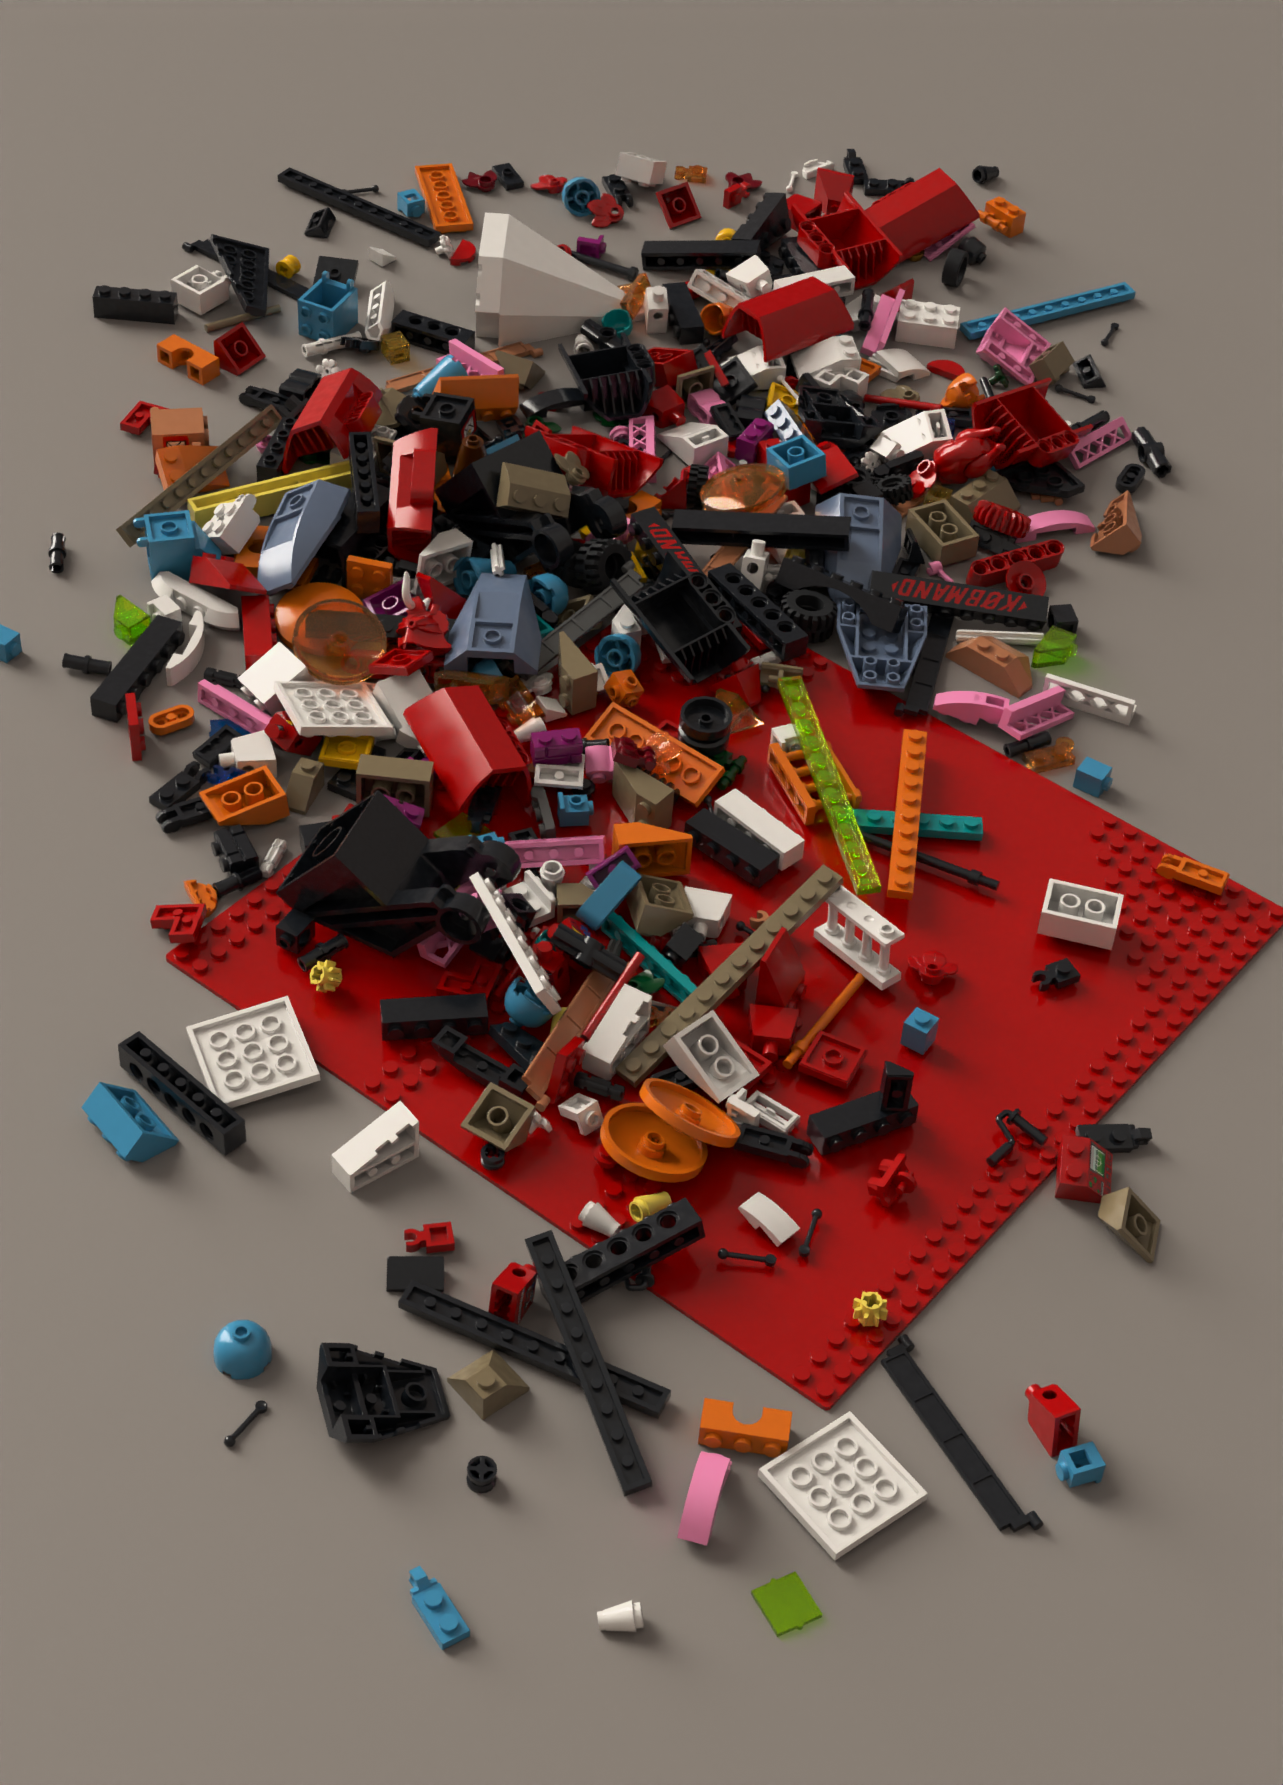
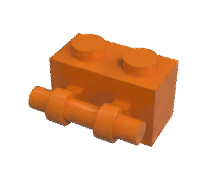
(1003, 217)

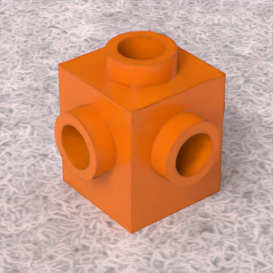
(624, 688)

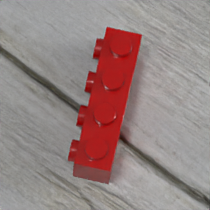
(257, 627)

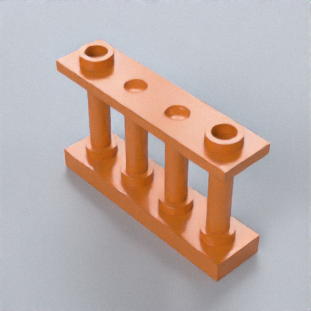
(799, 792)

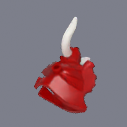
(421, 626)

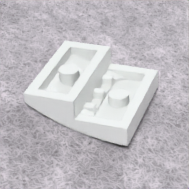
(901, 363)
(560, 776)

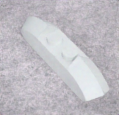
(380, 311)
(190, 598)

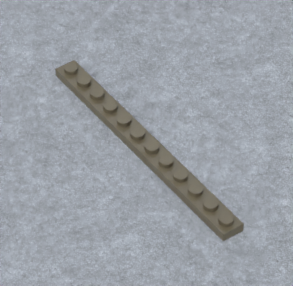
(204, 471)
(729, 974)

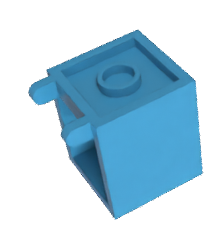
(328, 309)
(168, 542)

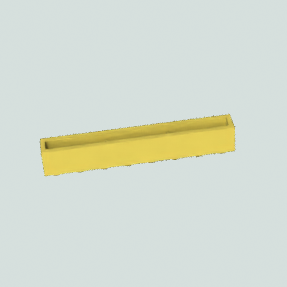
(268, 492)

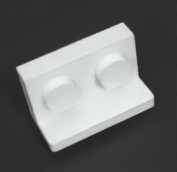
(537, 896)

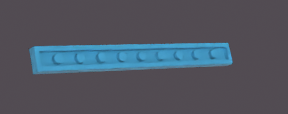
(1055, 308)

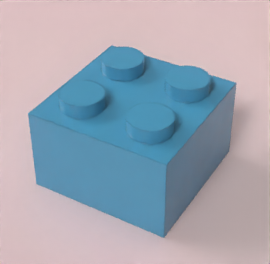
(798, 460)

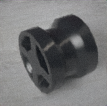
(481, 1467)

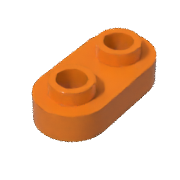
(171, 719)

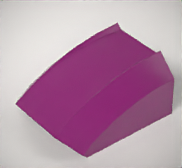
(388, 601)

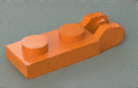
(1193, 873)

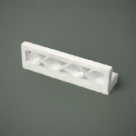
(715, 289)
(1093, 700)

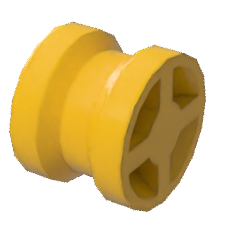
(288, 266)

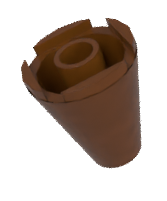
(471, 450)

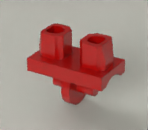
(894, 1180)

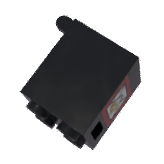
(452, 416)

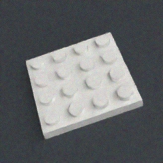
(332, 709)
(253, 1053)
(842, 1485)

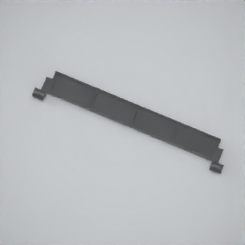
(583, 619)

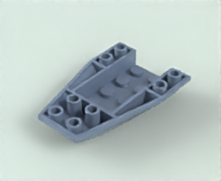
(298, 532)
(873, 541)
(497, 625)
(877, 656)

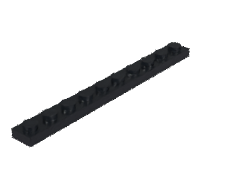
(359, 207)
(524, 1344)
(588, 1364)

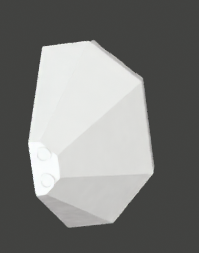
(533, 287)

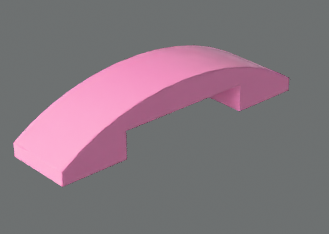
(1056, 521)

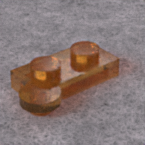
(1051, 757)

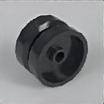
(705, 725)

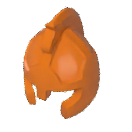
(715, 317)
(962, 392)

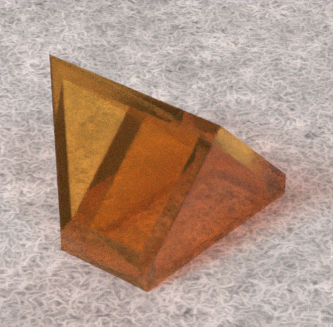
(743, 715)

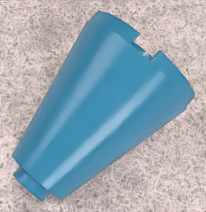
(444, 368)
(470, 569)

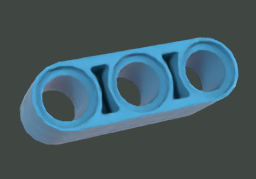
(608, 895)

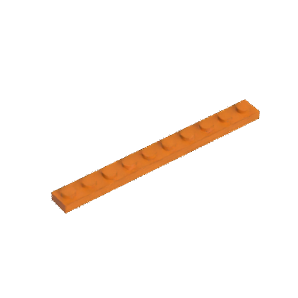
(907, 815)

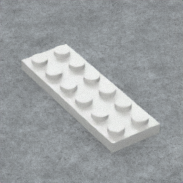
(517, 943)

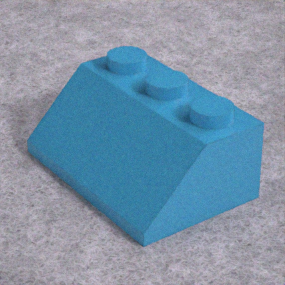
(128, 1122)

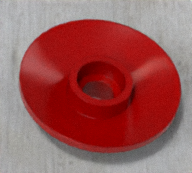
(1027, 573)

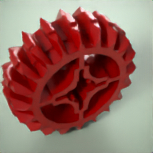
(1002, 519)

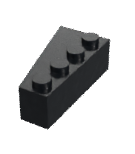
(767, 222)

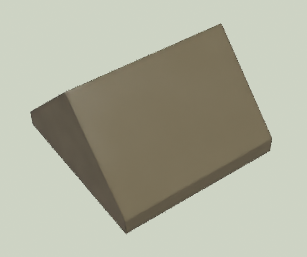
(500, 1118)

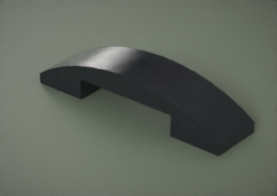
(552, 400)
(477, 1065)

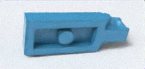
(436, 1609)

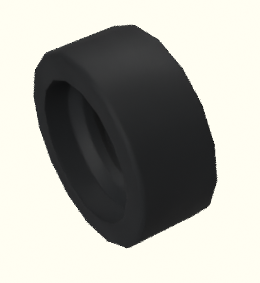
(955, 267)

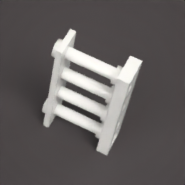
(854, 951)

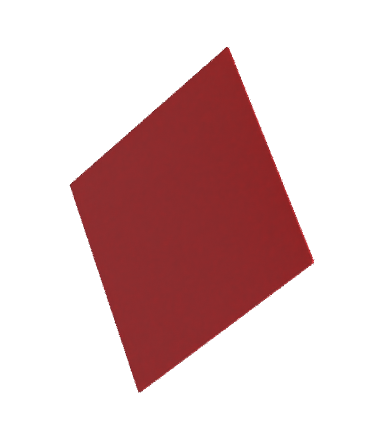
(996, 1045)

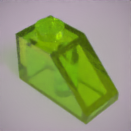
(129, 620)
(1054, 648)

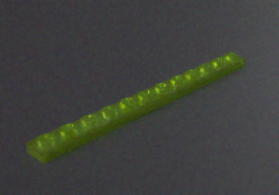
(829, 786)

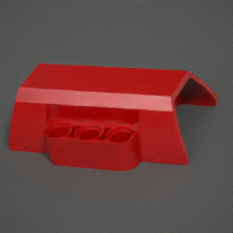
(923, 212)
(848, 240)
(791, 317)
(338, 406)
(1027, 426)
(611, 465)
(412, 494)
(469, 744)

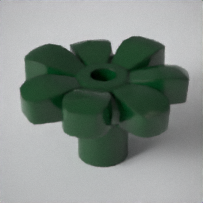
(999, 377)

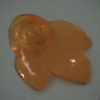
(664, 752)

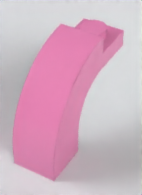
(704, 1497)

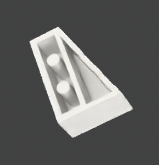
(618, 1032)
(378, 1148)

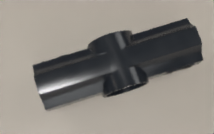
(603, 336)
(1151, 452)
(588, 952)

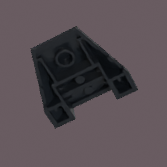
(834, 418)
(374, 1396)

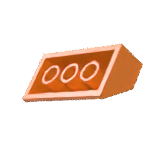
(493, 394)

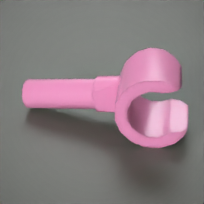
(937, 568)

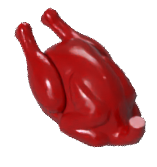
(967, 455)

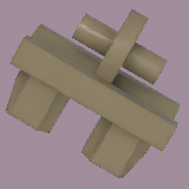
(771, 672)

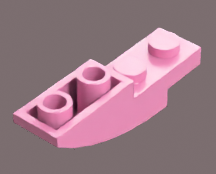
(971, 705)

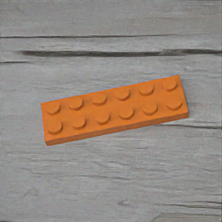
(444, 198)
(690, 770)

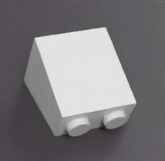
(274, 666)
(399, 693)

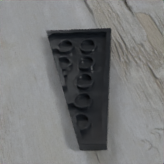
(246, 270)

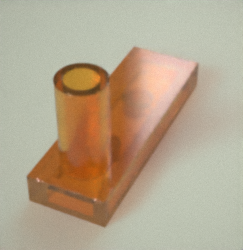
(634, 294)

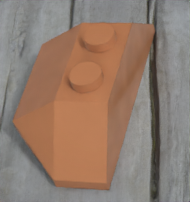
(995, 663)

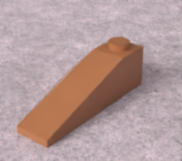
(1119, 529)

